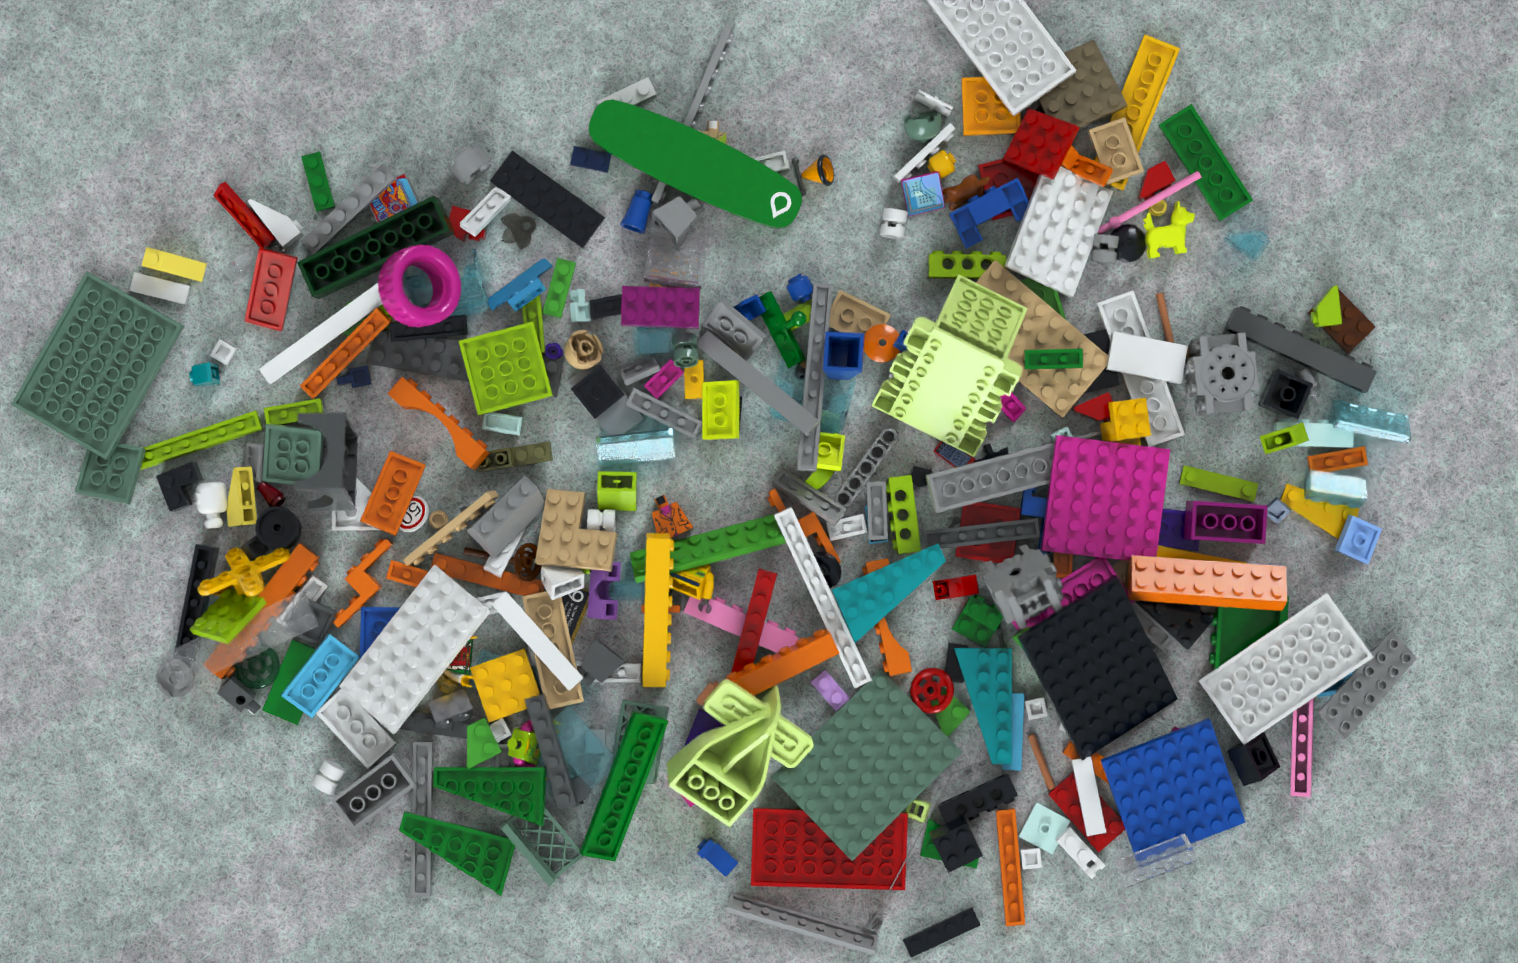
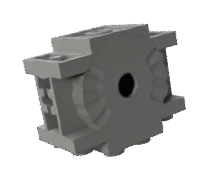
(1205, 377)
(1024, 585)

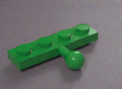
(781, 331)

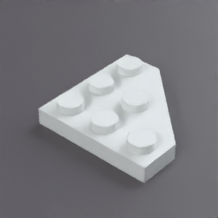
(350, 519)

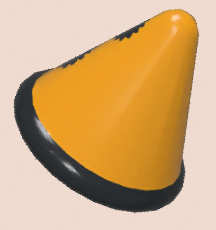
(820, 171)

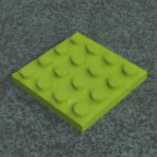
(505, 368)

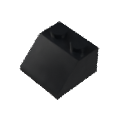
(1285, 394)
(1253, 760)

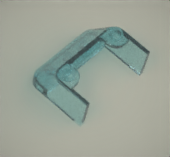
(473, 290)
(832, 417)

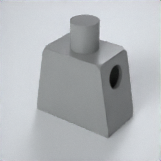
(677, 217)

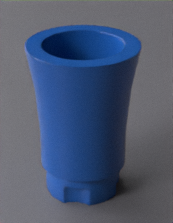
(637, 212)

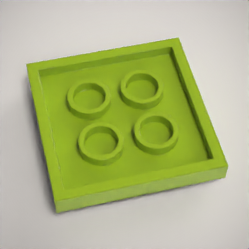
(227, 616)

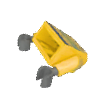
(697, 583)

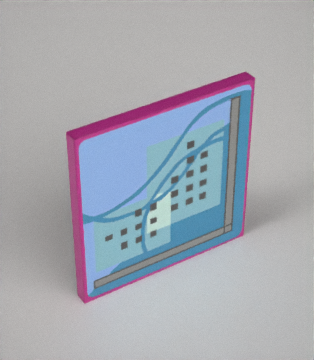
(923, 193)

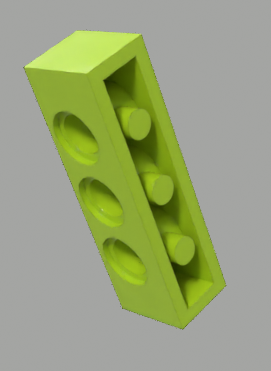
(937, 271)
(904, 484)

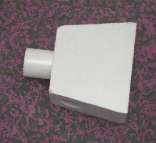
(561, 580)

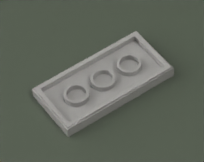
(617, 418)

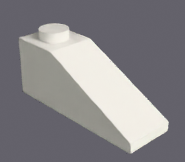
(281, 226)

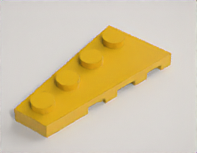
(1323, 514)

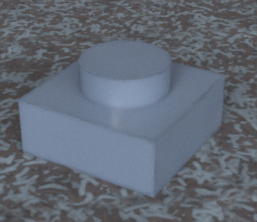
(1277, 510)

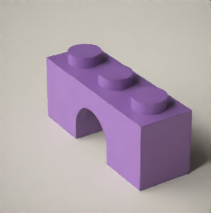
(600, 603)

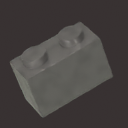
(451, 708)

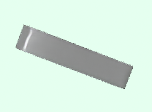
(867, 458)

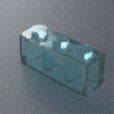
(1335, 489)

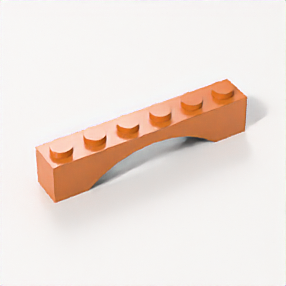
(466, 447)
(896, 657)

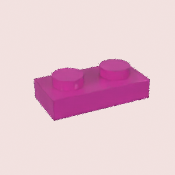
(663, 379)
(1012, 407)

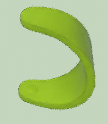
(819, 478)

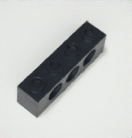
(1007, 795)

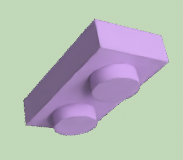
(830, 690)

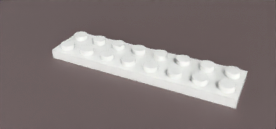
(1124, 316)

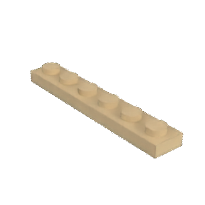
(457, 524)

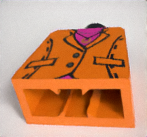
(670, 518)

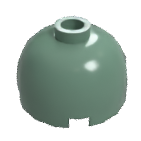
(923, 126)

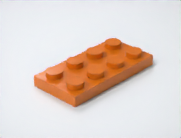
(393, 493)

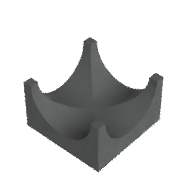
(339, 471)

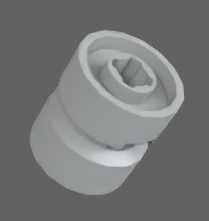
(1103, 255)

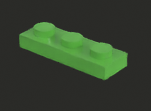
(559, 288)

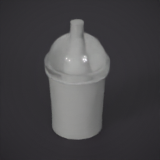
(1307, 375)

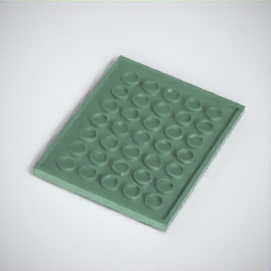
(97, 365)
(867, 765)

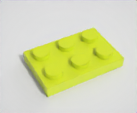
(720, 410)

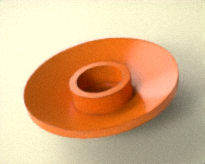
(872, 347)

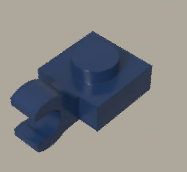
(358, 377)

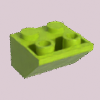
(617, 491)

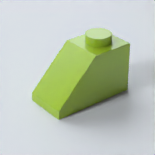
(1327, 310)
(1284, 438)

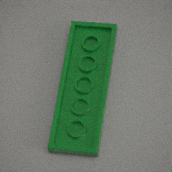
(1201, 153)

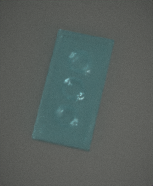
(582, 747)

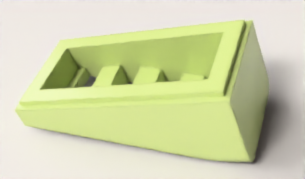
(925, 812)

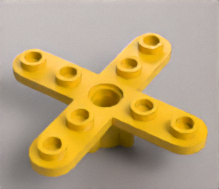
(244, 574)

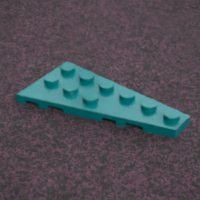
(877, 593)
(989, 685)

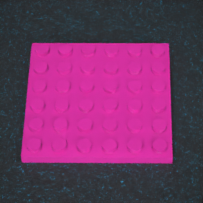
(1105, 498)

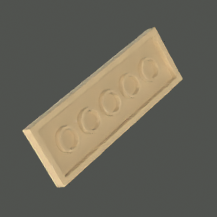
(552, 621)

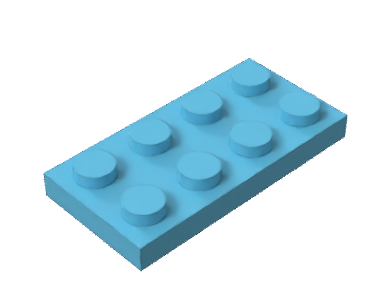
(320, 675)

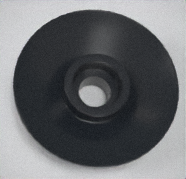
(1138, 246)

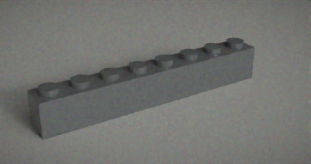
(1301, 350)

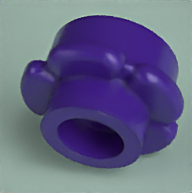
(554, 346)

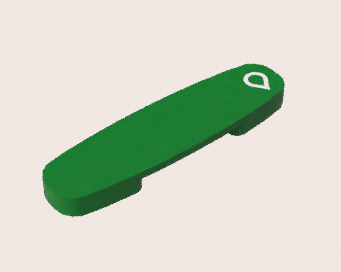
(695, 164)

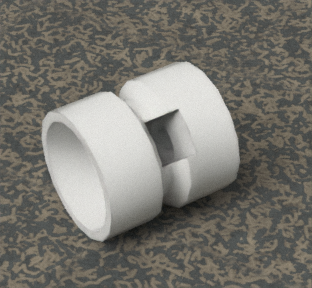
(893, 216)
(601, 520)
(327, 778)

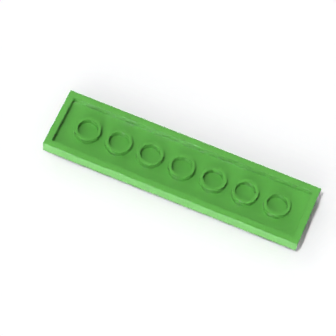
(716, 545)

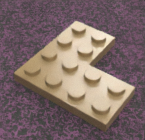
(563, 540)

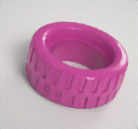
(444, 280)

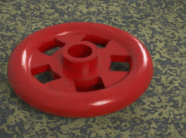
(944, 700)

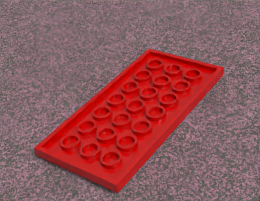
(797, 853)

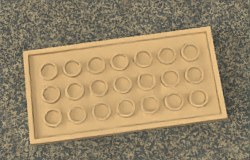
(1044, 330)

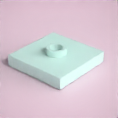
(1043, 827)

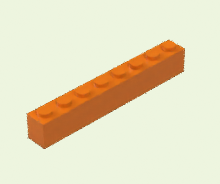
(284, 582)

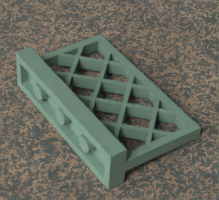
(660, 711)
(532, 855)

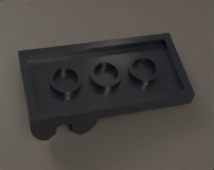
(1181, 621)

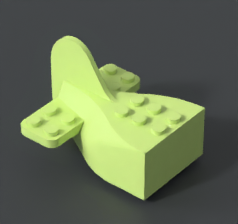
(730, 763)

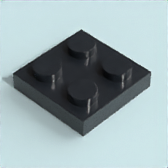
(597, 392)

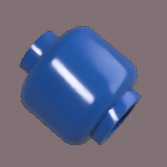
(800, 288)

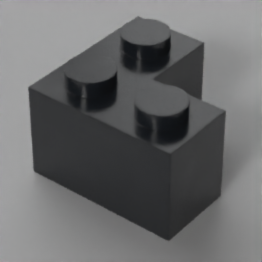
(174, 484)

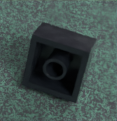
(955, 844)

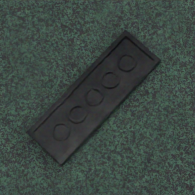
(547, 199)

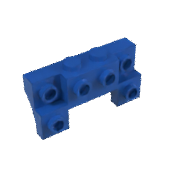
(982, 209)

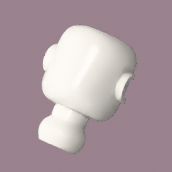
(212, 500)

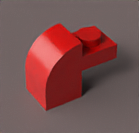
(456, 216)

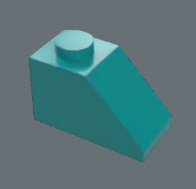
(204, 374)

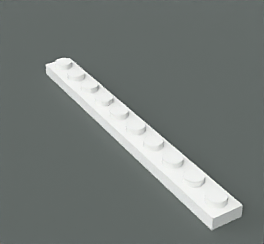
(822, 596)

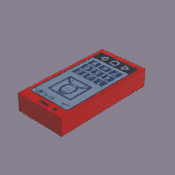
(953, 455)

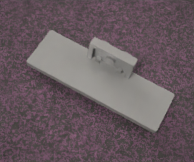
(1367, 685)

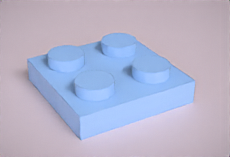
(1358, 539)

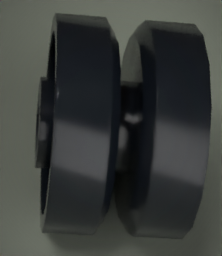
(273, 518)

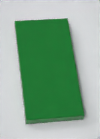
(293, 661)

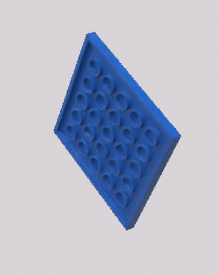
(1173, 787)

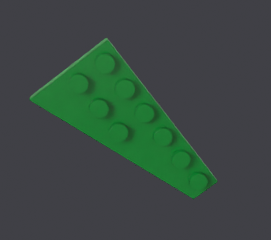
(506, 789)
(471, 850)

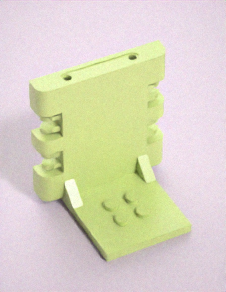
(956, 367)

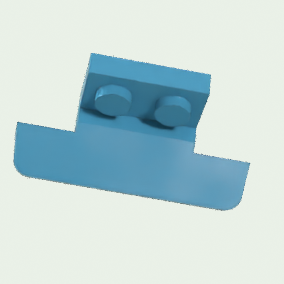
(522, 288)

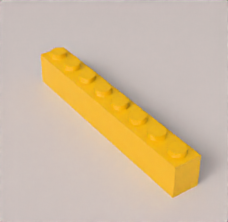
(656, 609)

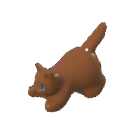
(965, 190)

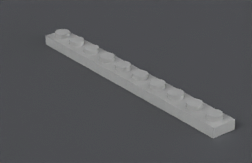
(703, 90)
(814, 373)

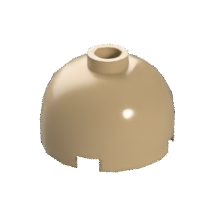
(583, 350)

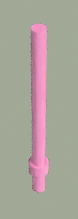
(1115, 222)

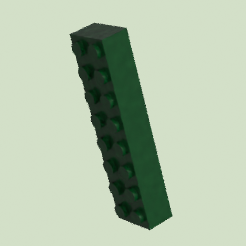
(370, 248)

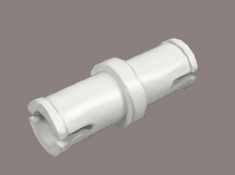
(933, 103)

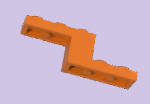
(1087, 168)
(808, 523)
(362, 582)

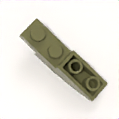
(517, 457)

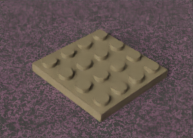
(1087, 93)

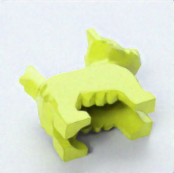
(1170, 235)

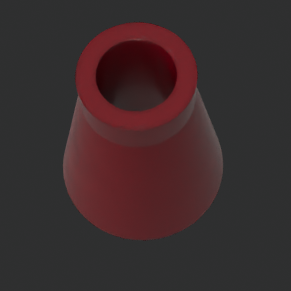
(271, 495)

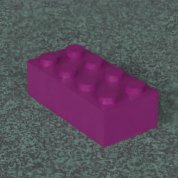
(660, 307)
(1225, 522)

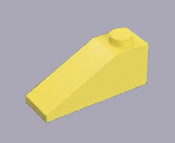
(173, 264)
(241, 498)

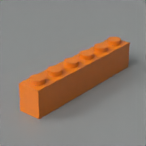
(785, 663)

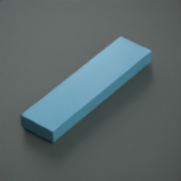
(1017, 732)

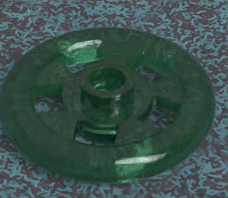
(259, 682)

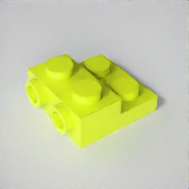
(830, 451)

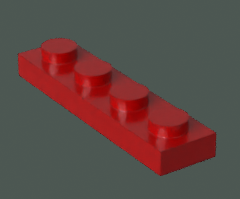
(244, 216)

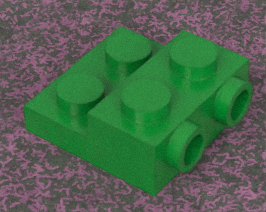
(978, 620)

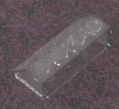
(1155, 863)

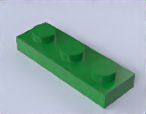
(318, 181)
(1053, 359)

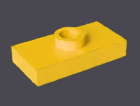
(693, 381)

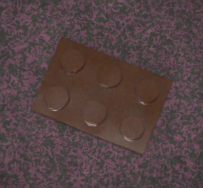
(1354, 325)

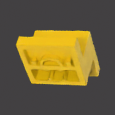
(1127, 422)

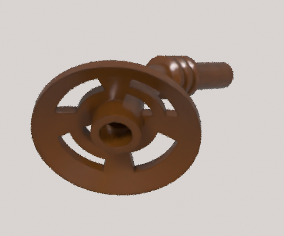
(519, 562)

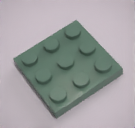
(291, 453)
(111, 478)

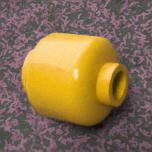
(942, 163)

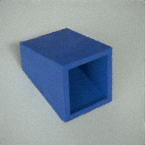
(843, 355)

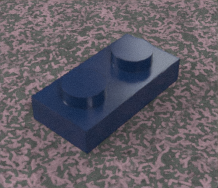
(590, 159)

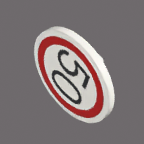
(416, 515)

